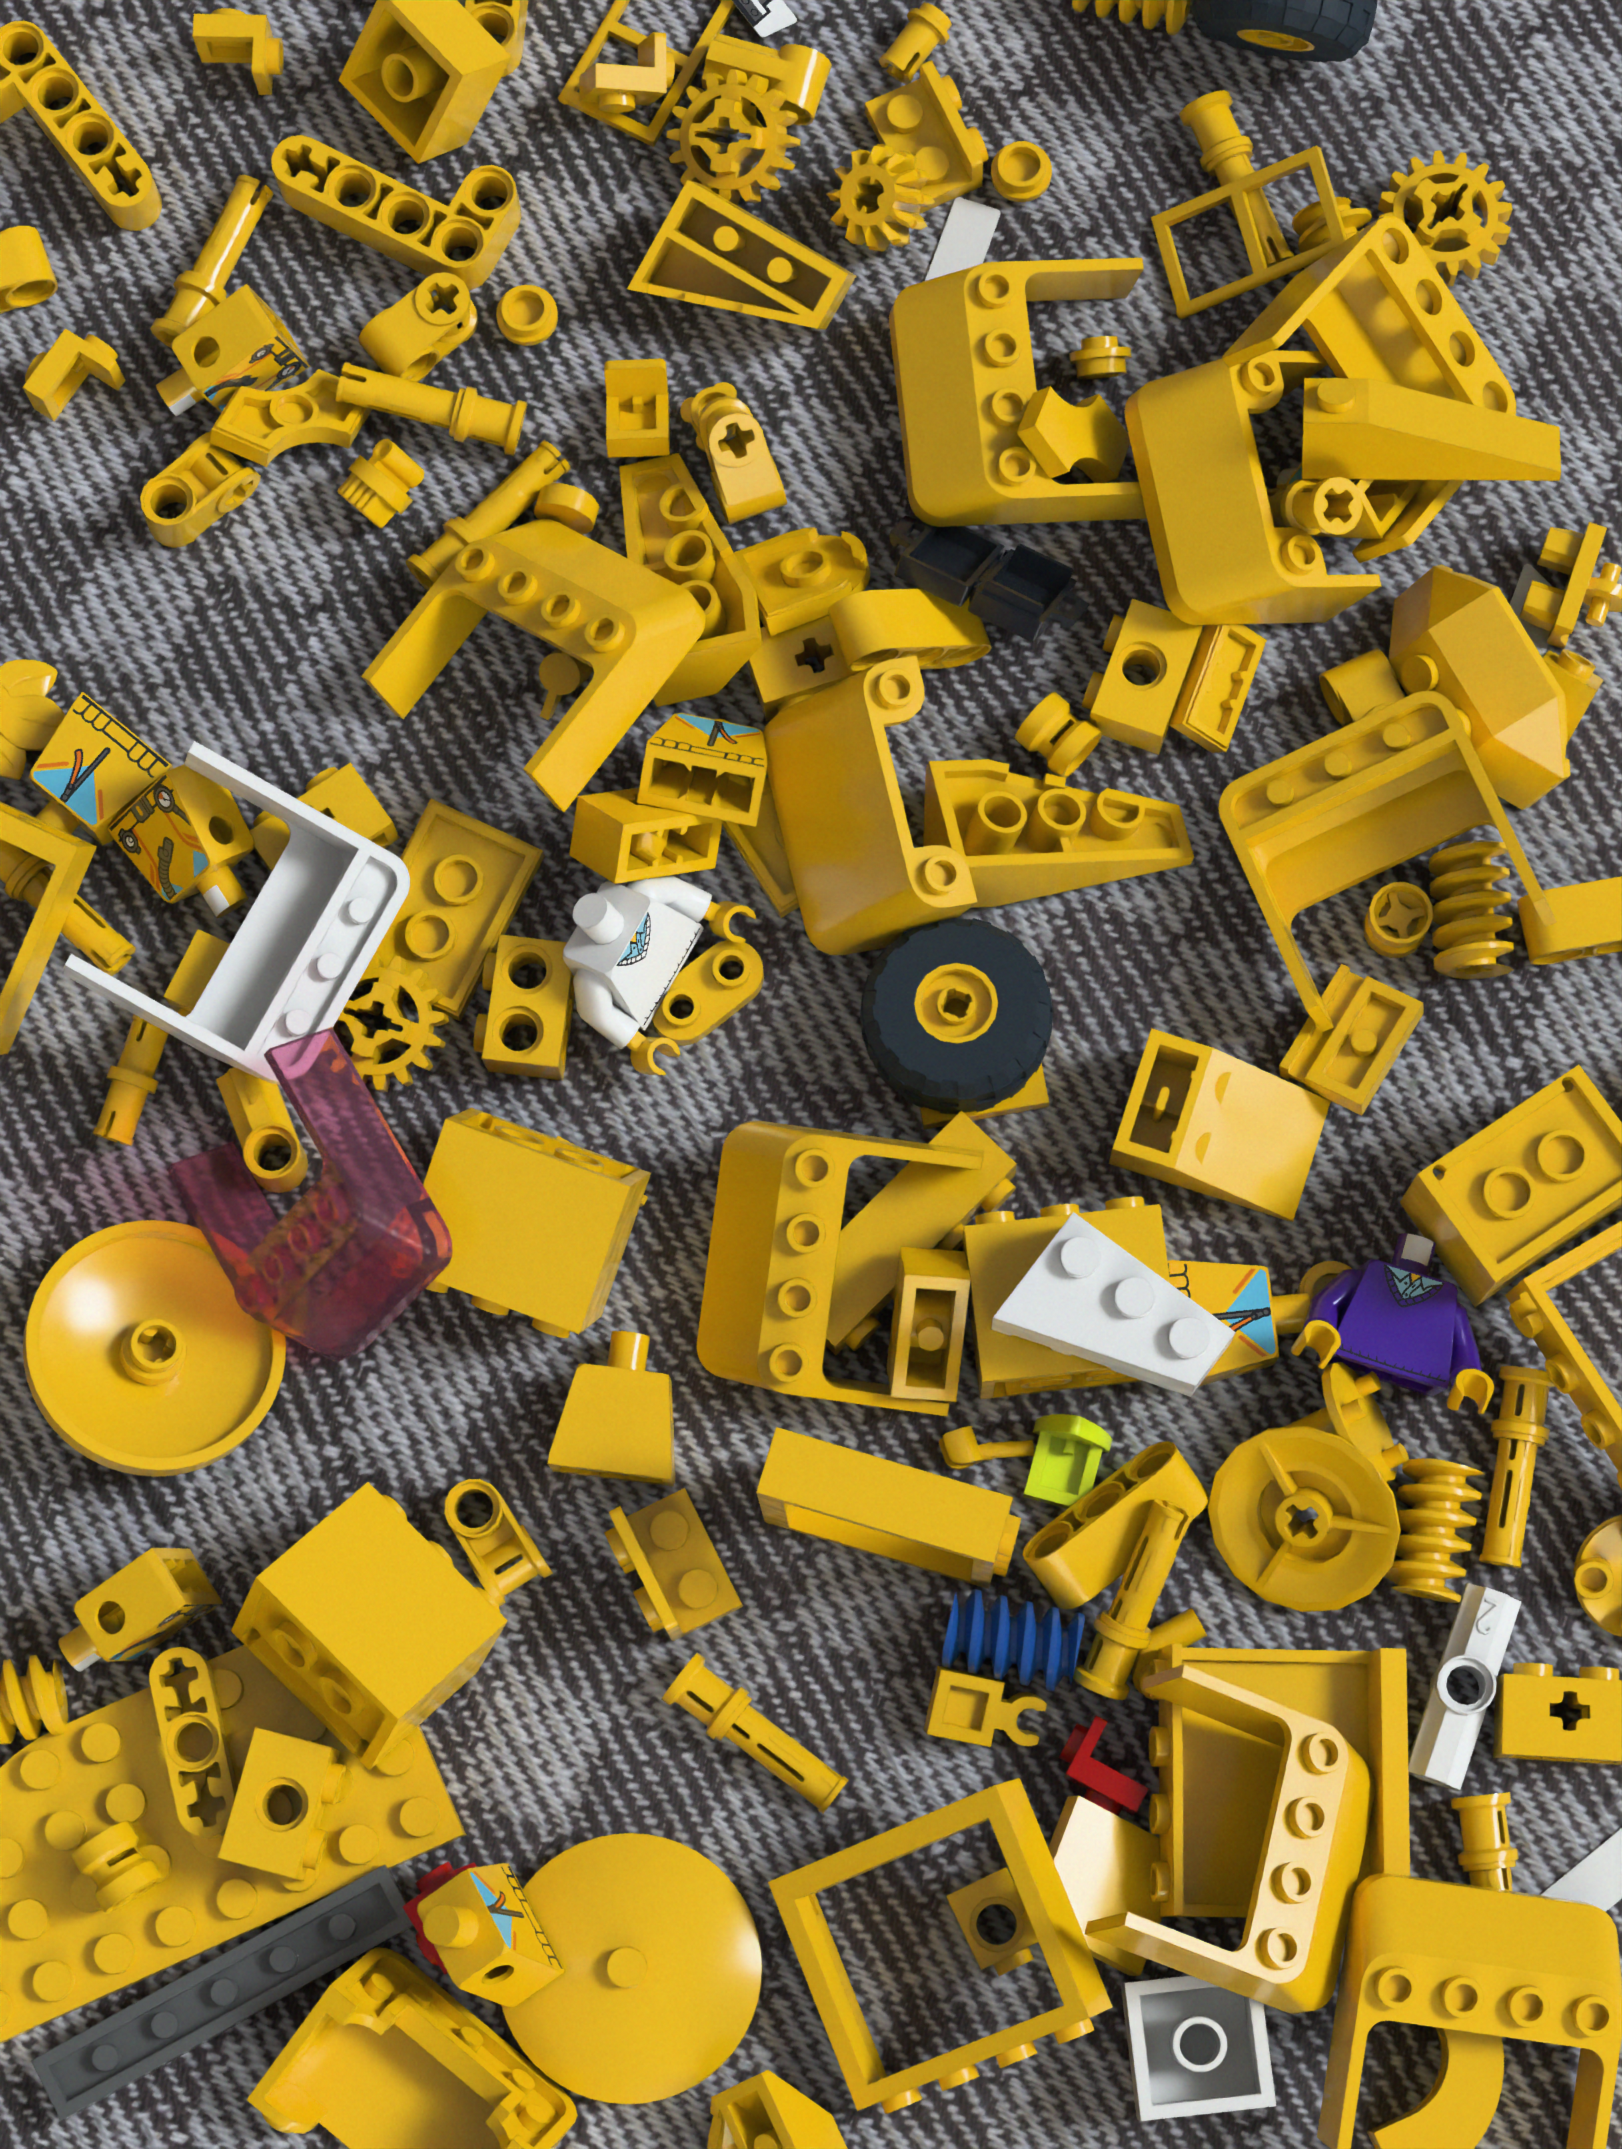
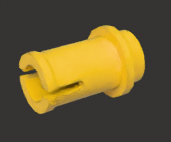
(916, 41)

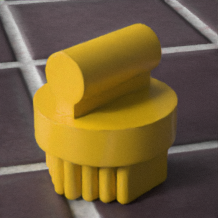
(381, 483)

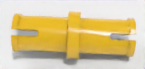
(131, 1082)

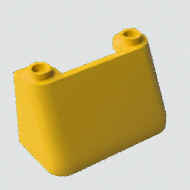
(847, 819)
(407, 2068)

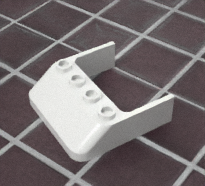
(298, 943)

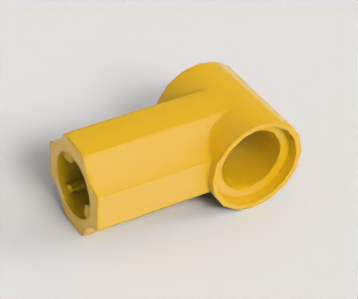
(792, 69)
(262, 1123)

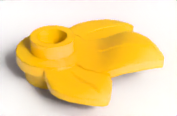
(25, 713)

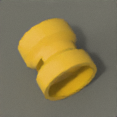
(1058, 735)
(1398, 907)
(125, 1879)

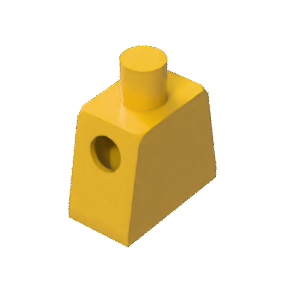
(618, 1418)

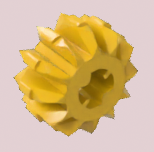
(863, 193)

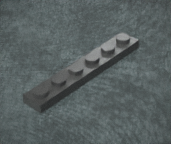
(223, 1993)

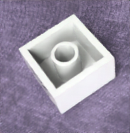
(1195, 2049)

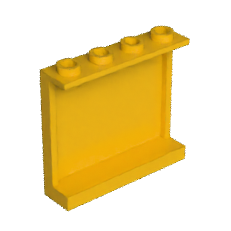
(1223, 1780)

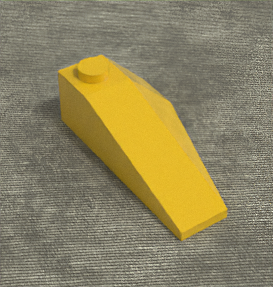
(1404, 434)
(680, 540)

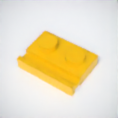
(1362, 1046)

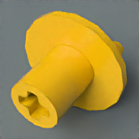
(1356, 1417)

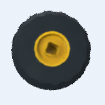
(1289, 27)
(956, 1015)

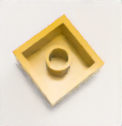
(424, 73)

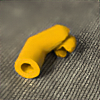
(1180, 1629)

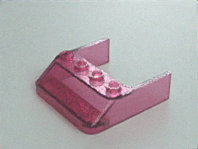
(352, 1243)

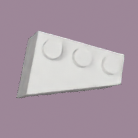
(1113, 1310)

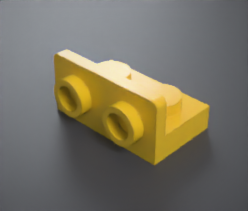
(927, 124)

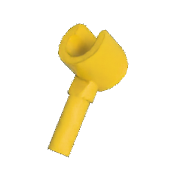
(962, 1450)

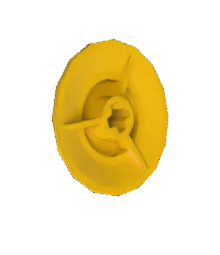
(1293, 1561)

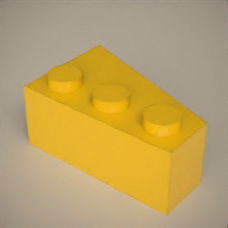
(738, 263)

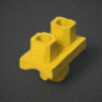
(1576, 556)

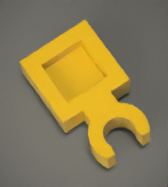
(972, 1706)

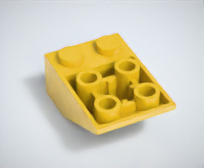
(1219, 1126)

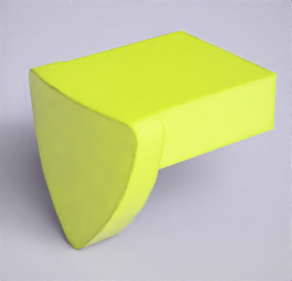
(1065, 1459)

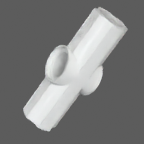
(1474, 1645)

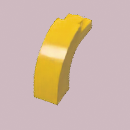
(1459, 2102)

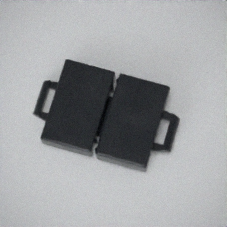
(1015, 593)

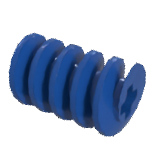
(1012, 1640)

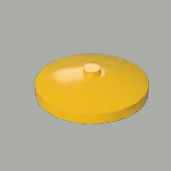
(148, 1352)
(653, 1966)

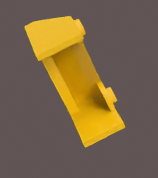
(1211, 504)

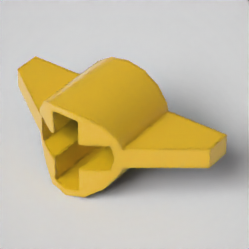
(560, 676)

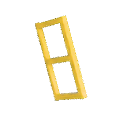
(687, 65)
(1237, 192)

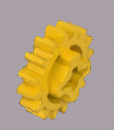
(733, 114)
(1436, 192)
(389, 994)

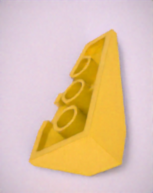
(1042, 836)

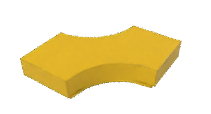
(269, 422)
(1074, 436)

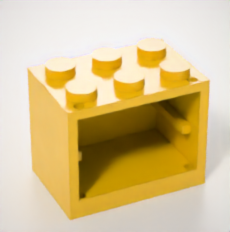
(1522, 1186)
(531, 1220)
(999, 1257)
(368, 1624)

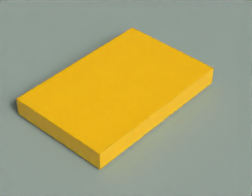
(459, 901)

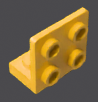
(676, 1563)

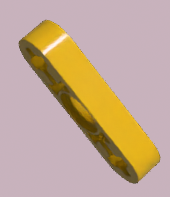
(168, 1697)

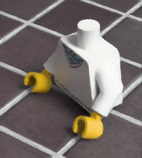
(631, 951)

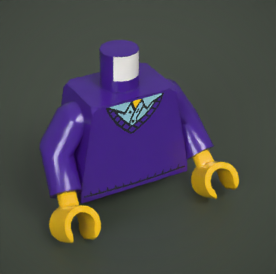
(1398, 1326)

